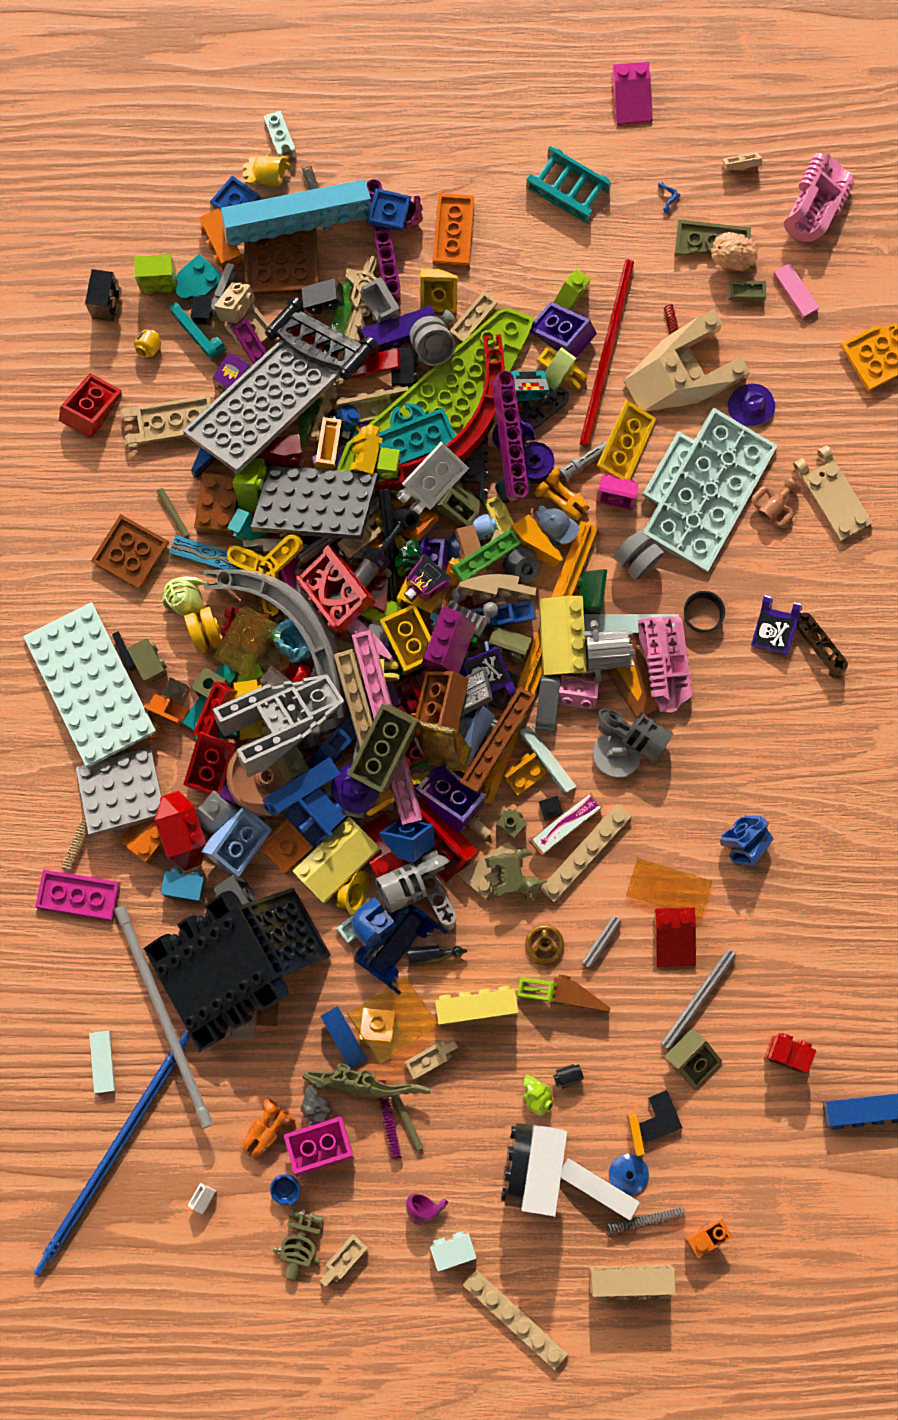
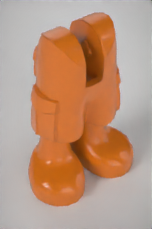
(262, 1133)

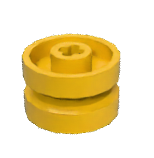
(203, 630)

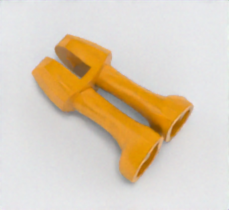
(573, 499)

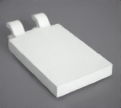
(432, 478)

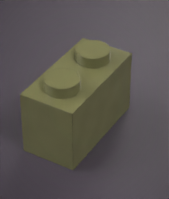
(147, 661)

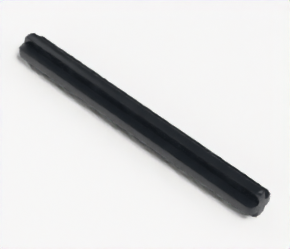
(387, 526)

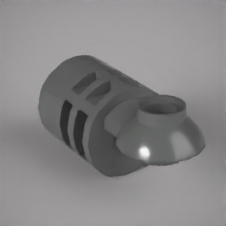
(635, 734)

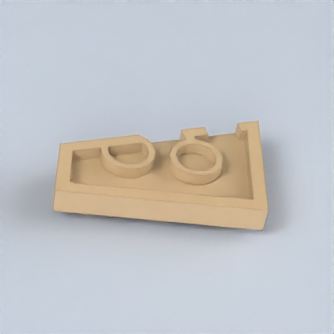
(479, 876)

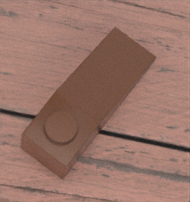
(573, 994)

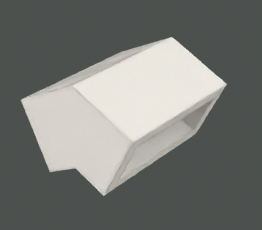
(202, 1198)

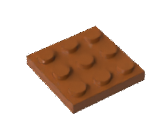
(130, 552)

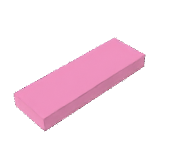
(796, 290)

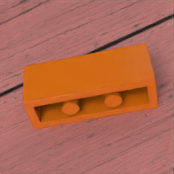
(212, 226)

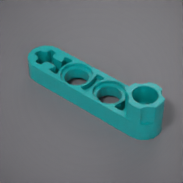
(211, 348)

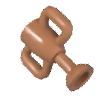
(775, 503)

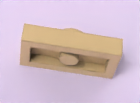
(742, 162)

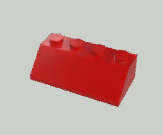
(447, 842)

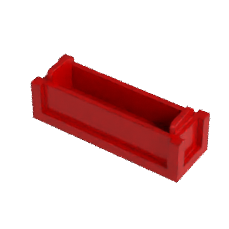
(218, 696)

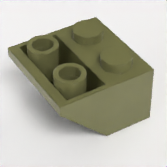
(459, 505)
(510, 644)

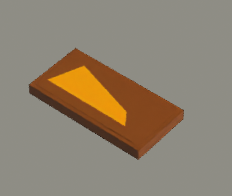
(635, 685)

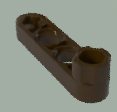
(820, 644)

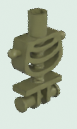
(294, 1261)

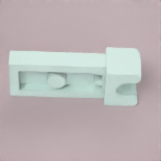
(279, 134)

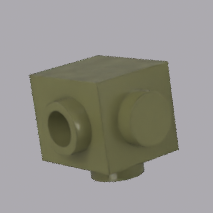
(511, 822)

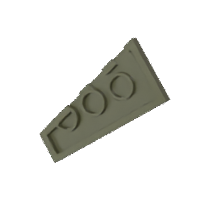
(698, 237)

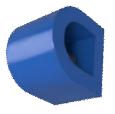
(349, 417)

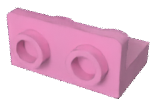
(578, 692)

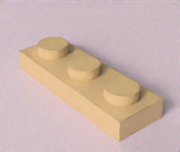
(473, 317)

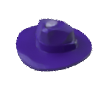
(751, 404)
(351, 793)

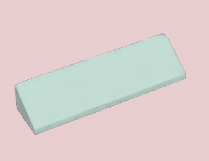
(546, 758)

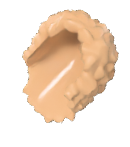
(735, 251)

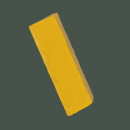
(626, 442)

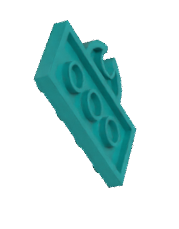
(416, 434)

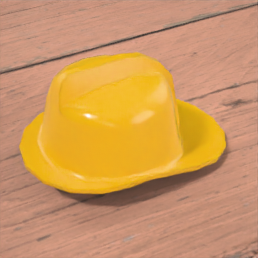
(352, 894)

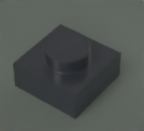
(550, 808)

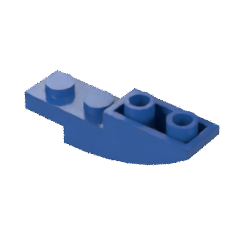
(335, 744)

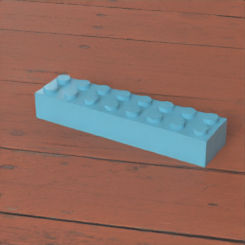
(295, 212)

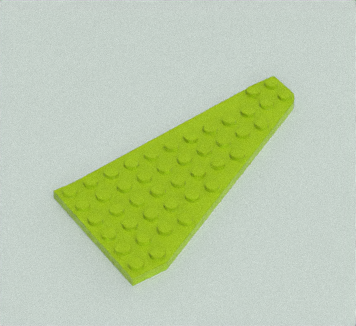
(459, 381)

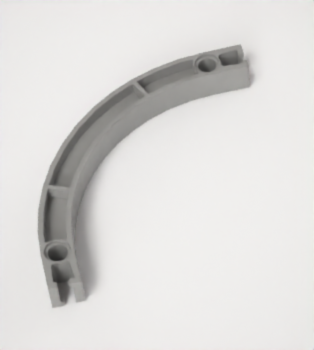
(297, 609)

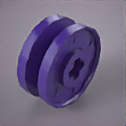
(545, 461)

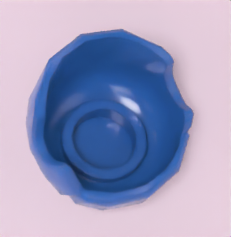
(285, 1189)

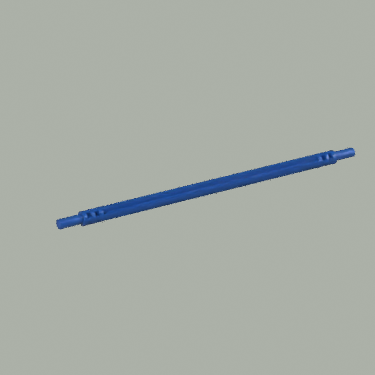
(109, 1158)

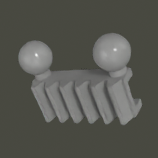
(490, 610)

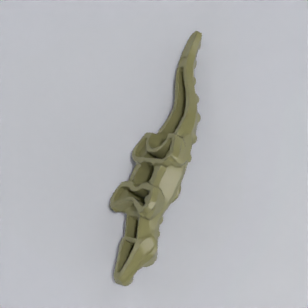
(359, 1083)

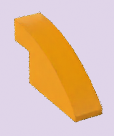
(328, 444)

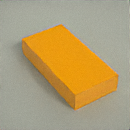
(636, 1134)

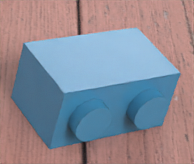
(183, 886)

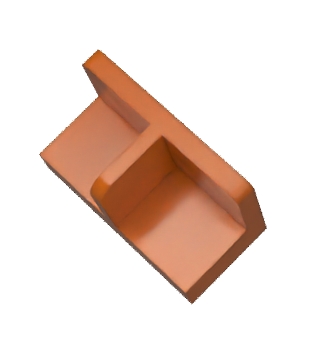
(167, 709)

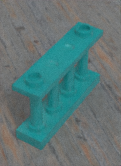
(566, 201)

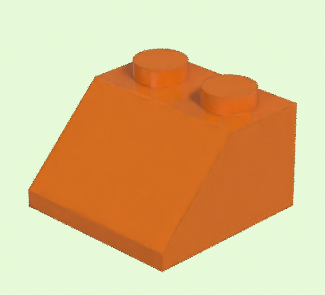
(143, 840)

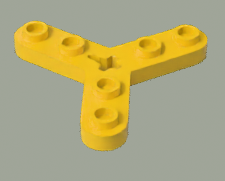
(275, 560)

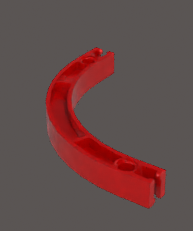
(475, 430)

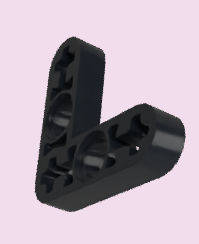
(530, 411)

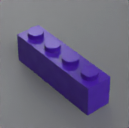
(395, 331)

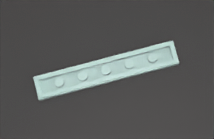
(619, 622)

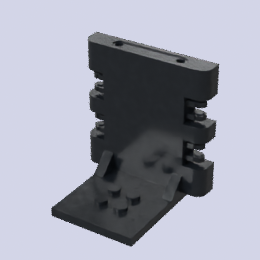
(234, 960)

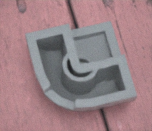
(215, 812)

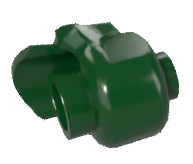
(407, 558)

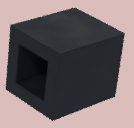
(201, 310)

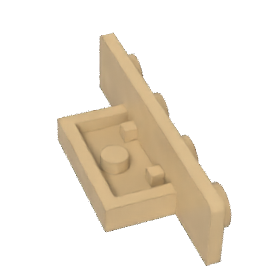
(373, 404)

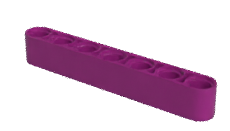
(385, 249)
(510, 427)

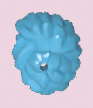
(291, 642)

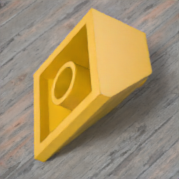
(438, 290)

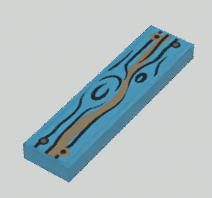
(201, 553)

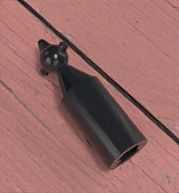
(432, 954)

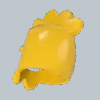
(266, 170)

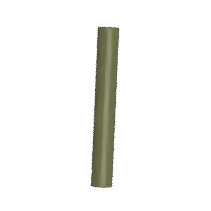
(173, 513)
(408, 1123)

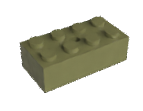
(374, 764)

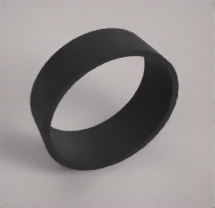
(709, 595)

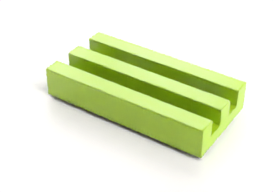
(550, 990)

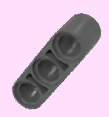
(547, 703)

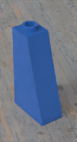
(300, 787)

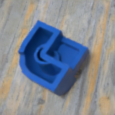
(371, 923)

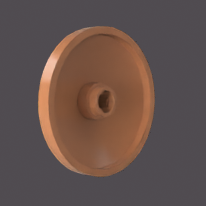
(250, 791)

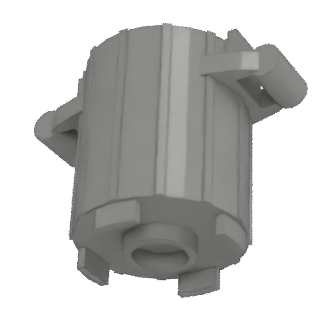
(607, 650)

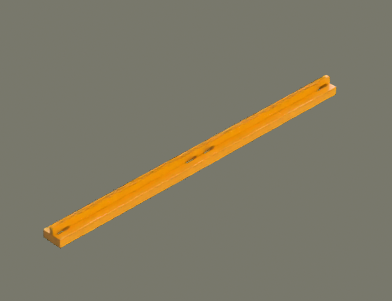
(564, 587)

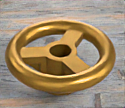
(532, 951)

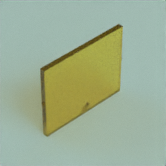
(392, 1020)

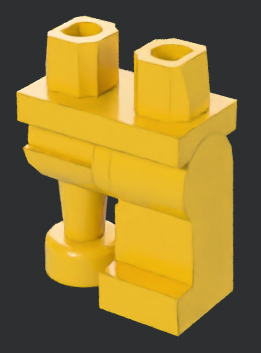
(366, 450)

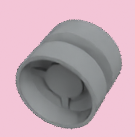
(432, 340)
(634, 551)

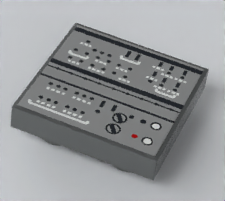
(477, 692)

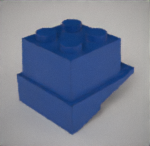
(315, 816)

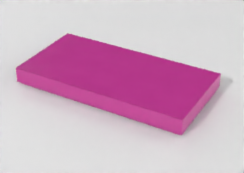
(77, 895)

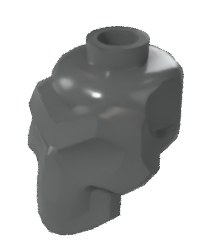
(314, 1107)

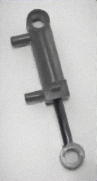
(374, 559)

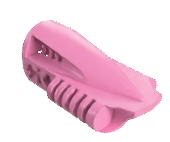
(821, 197)
(667, 669)

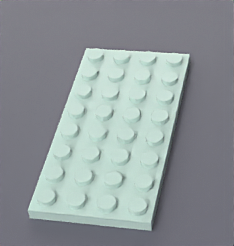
(89, 685)

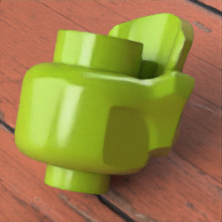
(537, 1096)

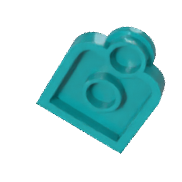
(197, 278)

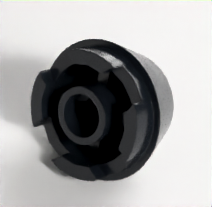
(522, 563)

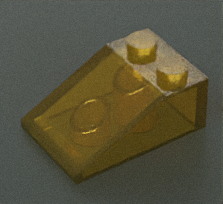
(444, 746)

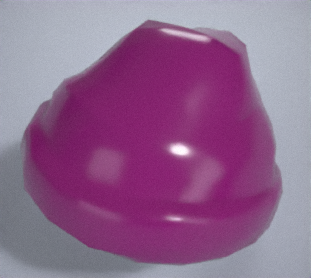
(414, 214)
(422, 1209)

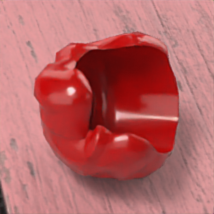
(298, 671)

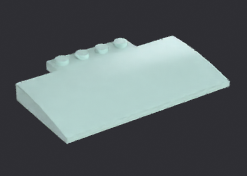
(704, 488)

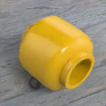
(147, 343)

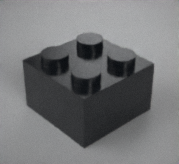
(103, 295)

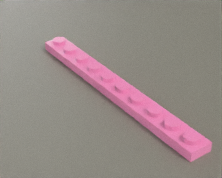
(378, 694)

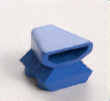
(748, 839)

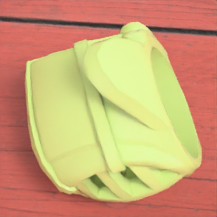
(183, 600)

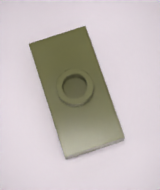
(747, 290)

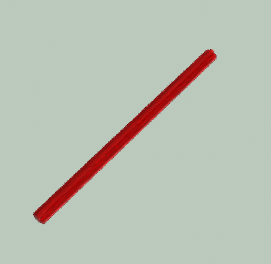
(606, 353)

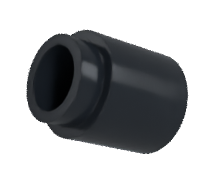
(568, 1076)

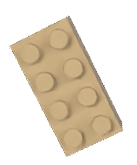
(632, 1281)

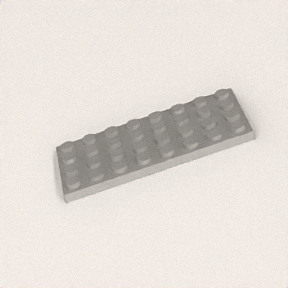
(259, 406)

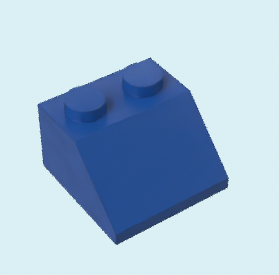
(408, 840)

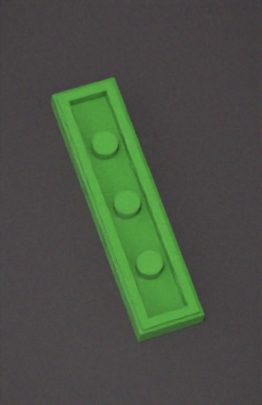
(486, 555)

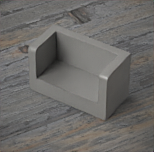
(379, 300)

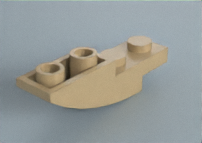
(489, 585)

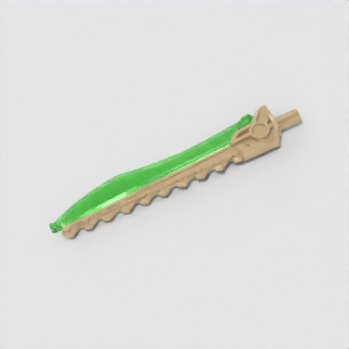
(356, 280)

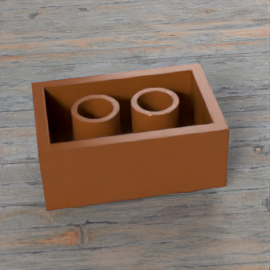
(215, 505)

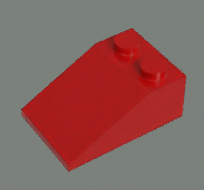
(89, 405)
(209, 764)
(384, 860)
(675, 936)

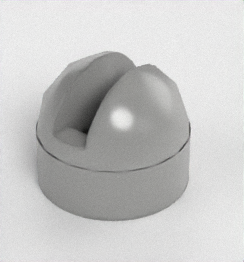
(447, 315)

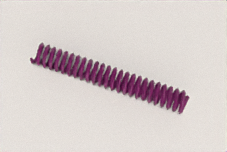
(394, 1146)

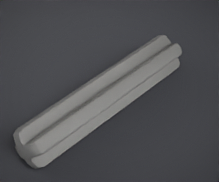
(601, 942)

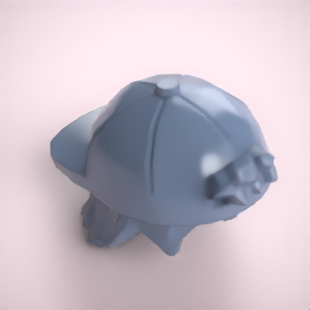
(556, 525)

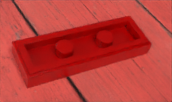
(379, 363)

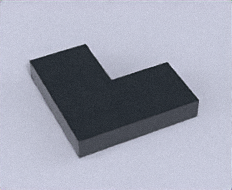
(665, 1118)

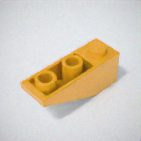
(534, 539)

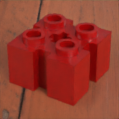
(791, 1054)

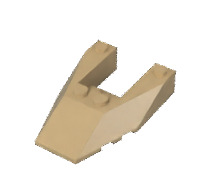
(673, 375)

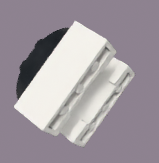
(534, 1168)

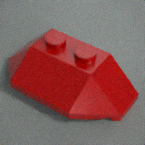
(180, 830)

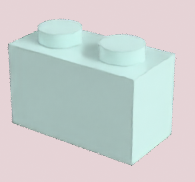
(452, 1251)

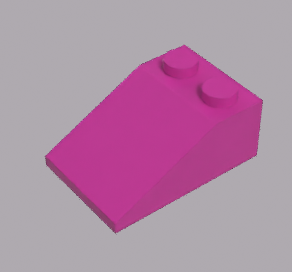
(632, 92)

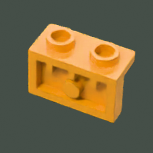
(524, 774)

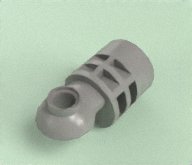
(408, 881)

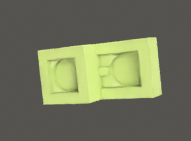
(559, 368)

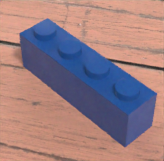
(861, 1110)

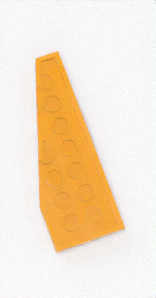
(874, 355)

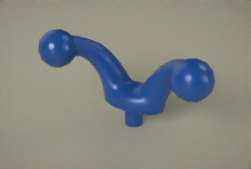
(674, 193)

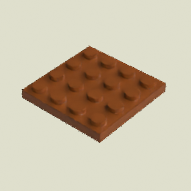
(282, 263)

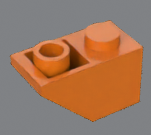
(708, 1238)

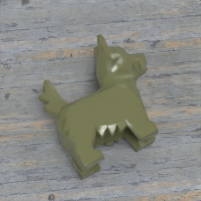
(511, 876)

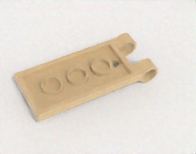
(164, 419)
(833, 495)

